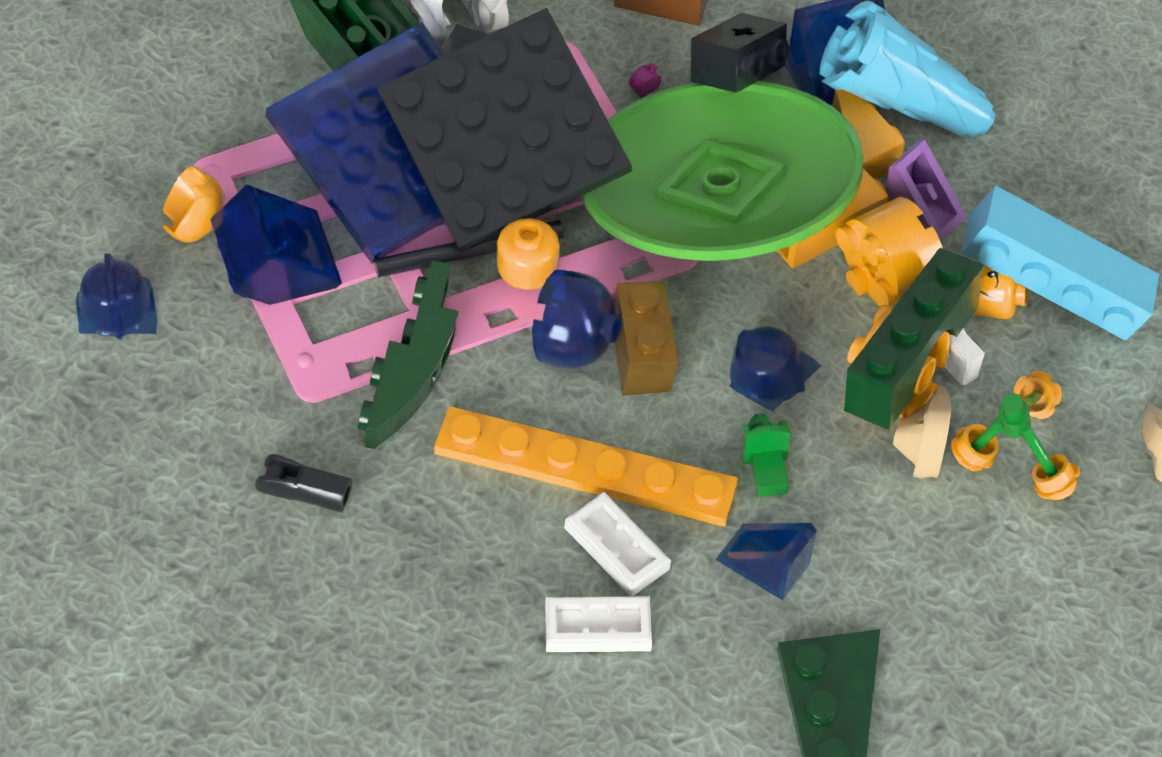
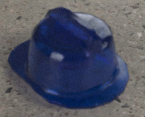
(115, 300)
(769, 366)

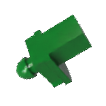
(765, 449)

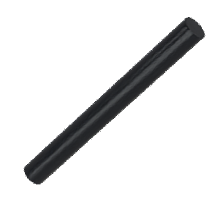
(442, 253)

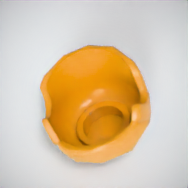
(192, 204)

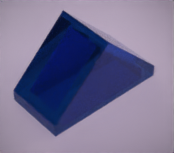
(771, 554)

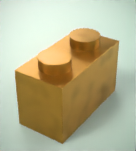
(646, 340)

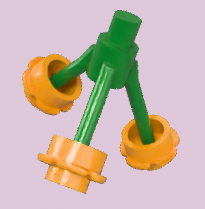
(1034, 397)

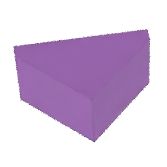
(921, 180)

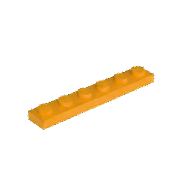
(586, 466)

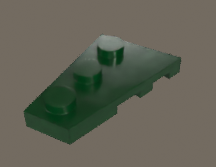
(831, 691)

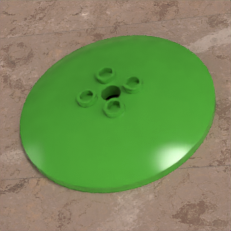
(728, 171)

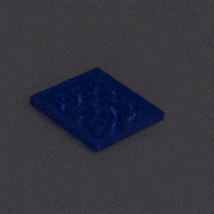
(354, 150)

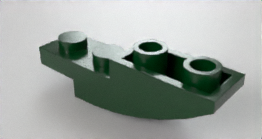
(414, 364)

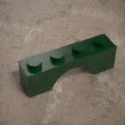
(890, 363)

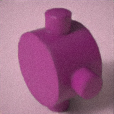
(645, 79)

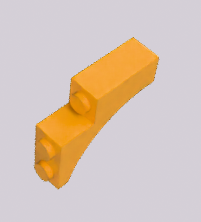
(880, 149)

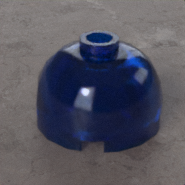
(576, 320)

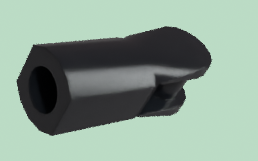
(310, 486)

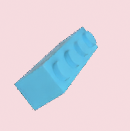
(1060, 263)

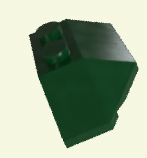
(351, 27)

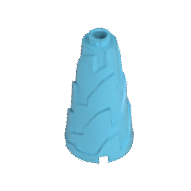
(902, 72)

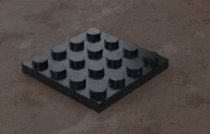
(504, 129)

